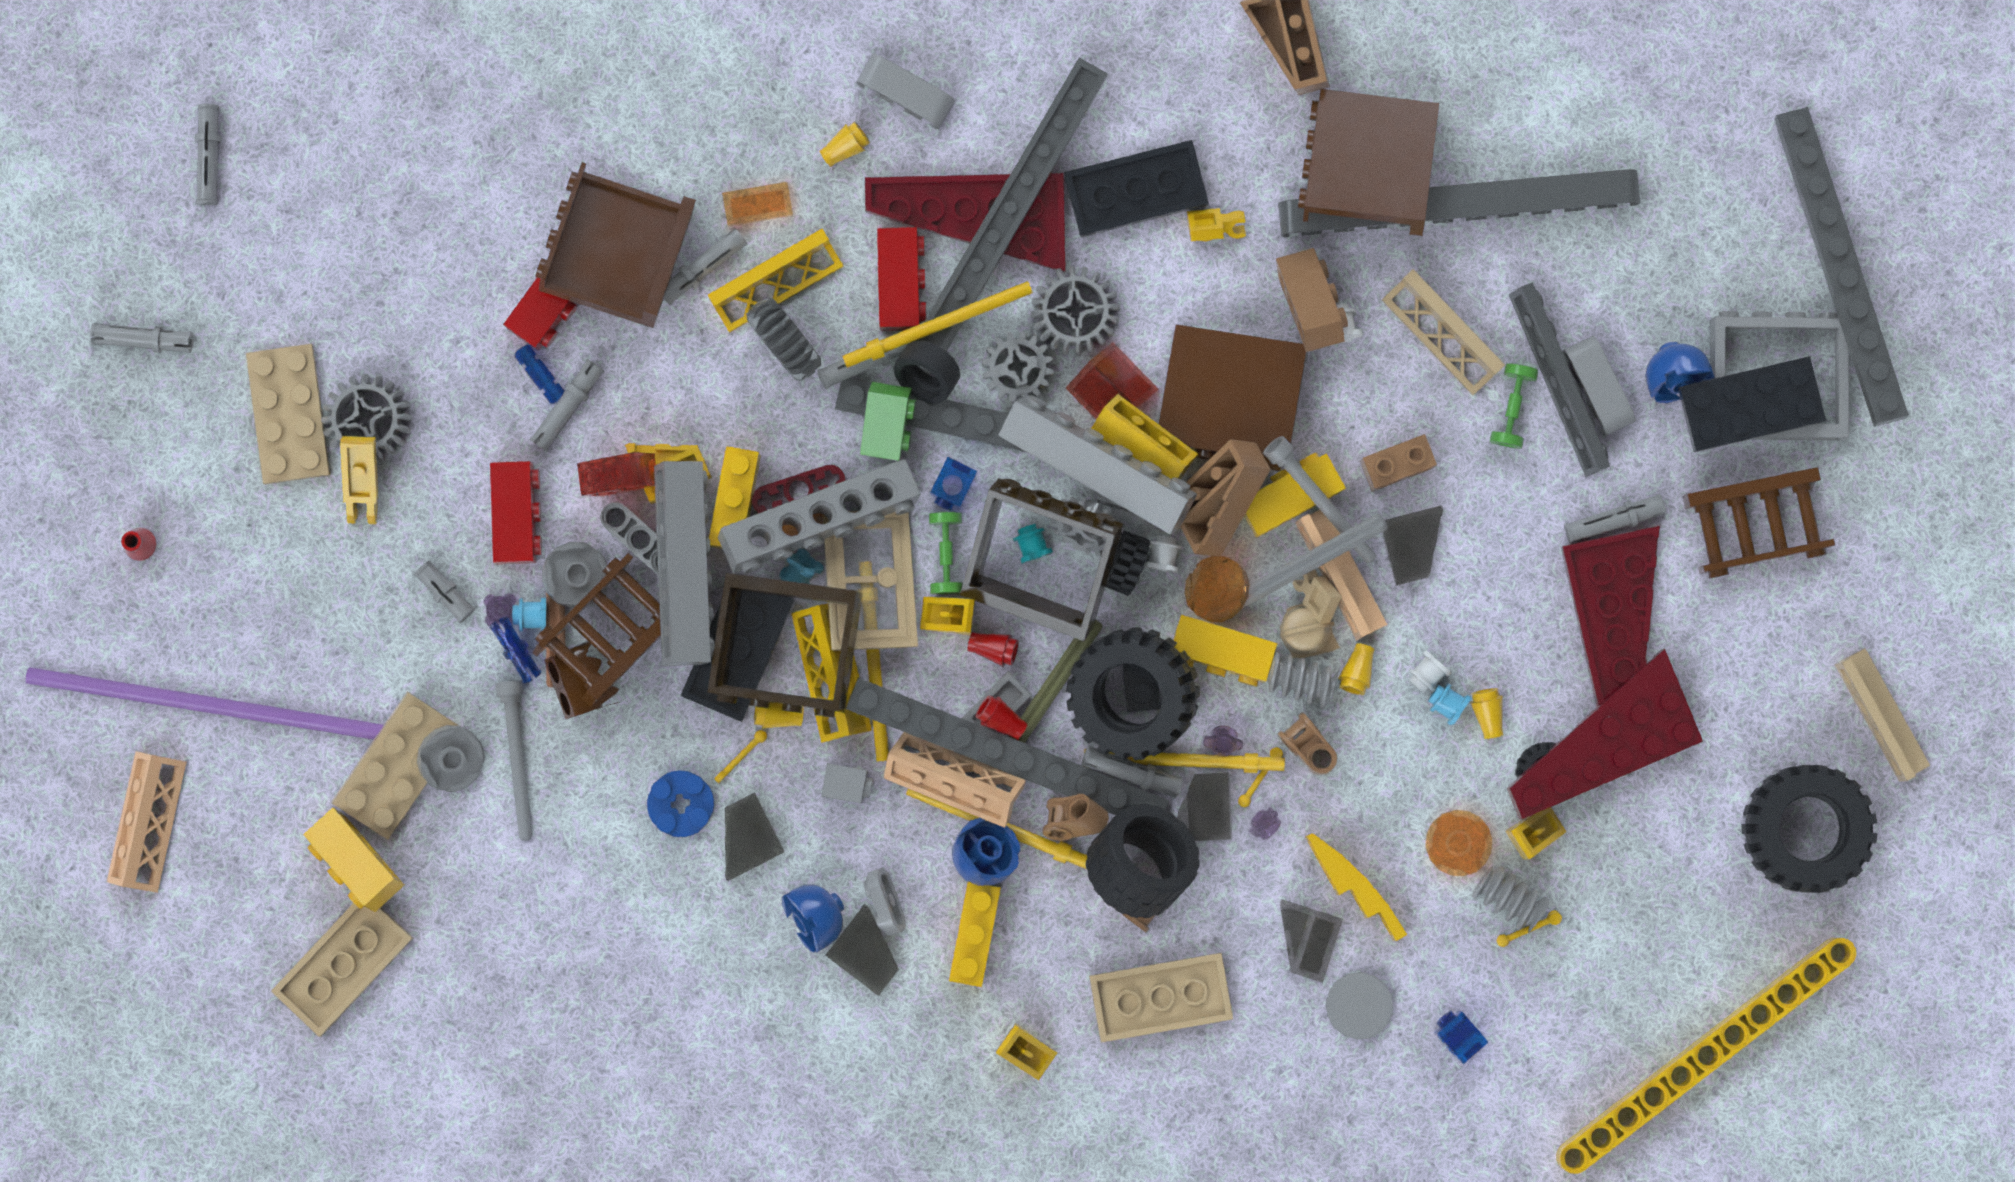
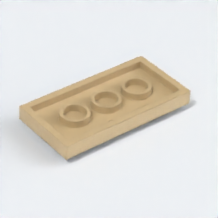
(287, 414)
(388, 773)
(341, 966)
(1161, 997)

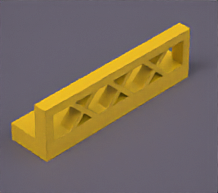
(771, 268)
(848, 722)

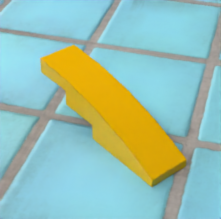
(1346, 877)

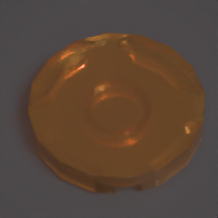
(1217, 589)
(1458, 843)

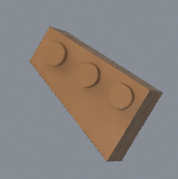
(1292, 39)
(1224, 494)

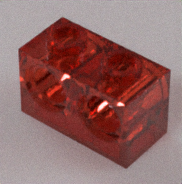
(617, 474)

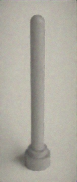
(1281, 453)
(509, 695)

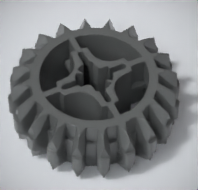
(784, 339)

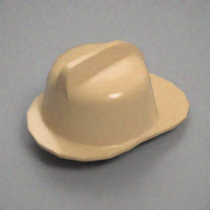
(1304, 635)

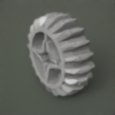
(1059, 312)
(382, 413)

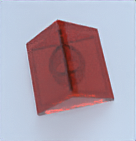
(1107, 376)

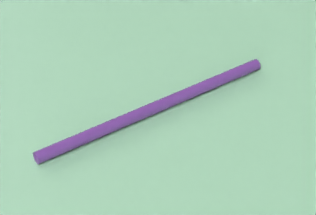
(202, 703)

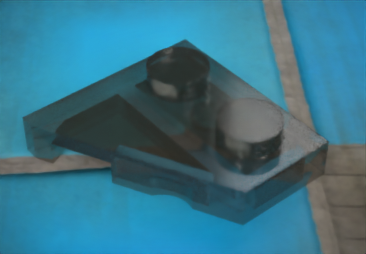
(1411, 544)
(1208, 807)
(748, 837)
(1308, 939)
(864, 952)

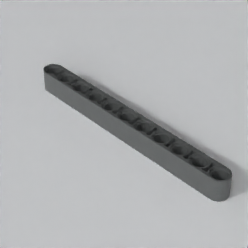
(1484, 199)

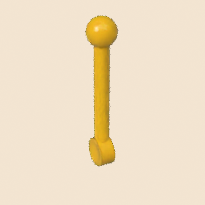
(759, 737)
(1244, 800)
(1553, 917)

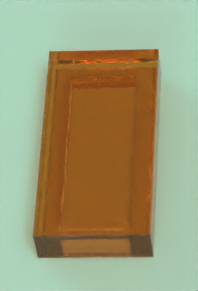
(757, 204)

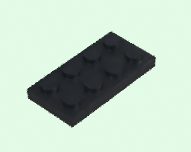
(1136, 188)
(1751, 404)
(755, 637)

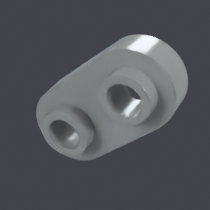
(888, 909)

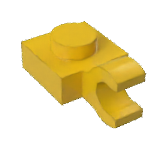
(1211, 224)

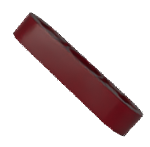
(787, 482)

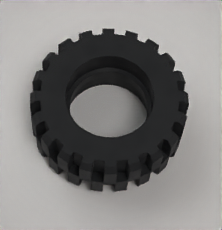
(1098, 718)
(1854, 822)

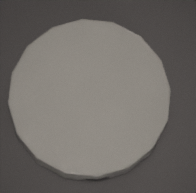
(572, 572)
(450, 758)
(1359, 1005)

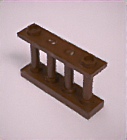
(1768, 490)
(618, 660)

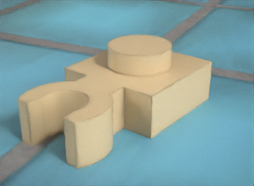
(1319, 596)

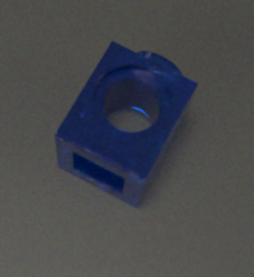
(957, 470)
(1460, 1035)

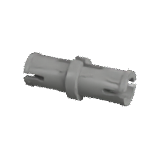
(444, 591)

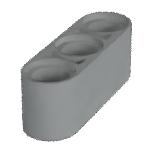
(906, 89)
(1600, 384)
(627, 531)

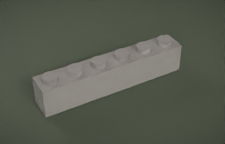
(1098, 464)
(683, 563)

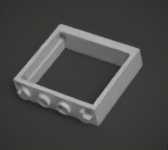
(1792, 321)

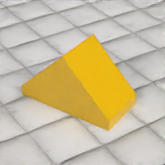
(947, 615)
(1535, 833)
(1026, 1052)

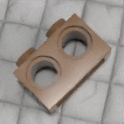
(1398, 463)

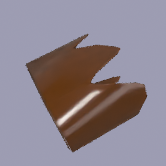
(571, 687)

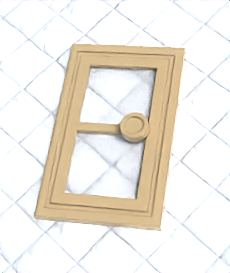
(880, 566)

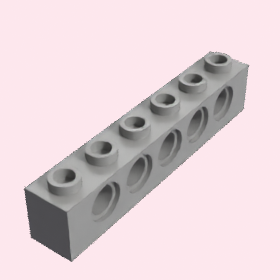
(892, 479)

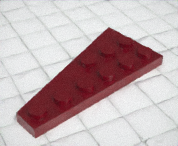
(959, 203)
(1613, 603)
(1622, 734)

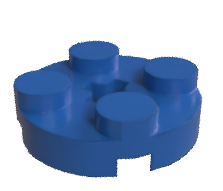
(668, 818)

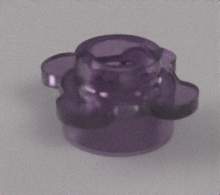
(493, 603)
(1223, 741)
(1265, 823)

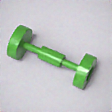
(1521, 373)
(945, 552)

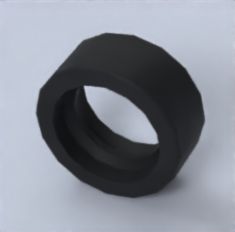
(933, 359)

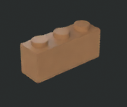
(1311, 299)

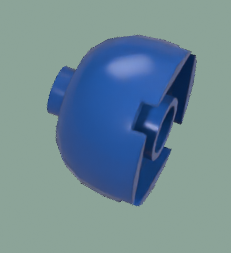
(1675, 367)
(985, 852)
(815, 915)

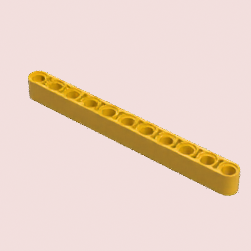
(1721, 1050)

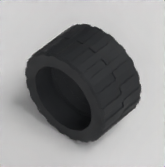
(1163, 840)

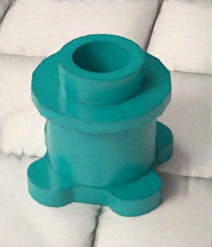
(1032, 543)

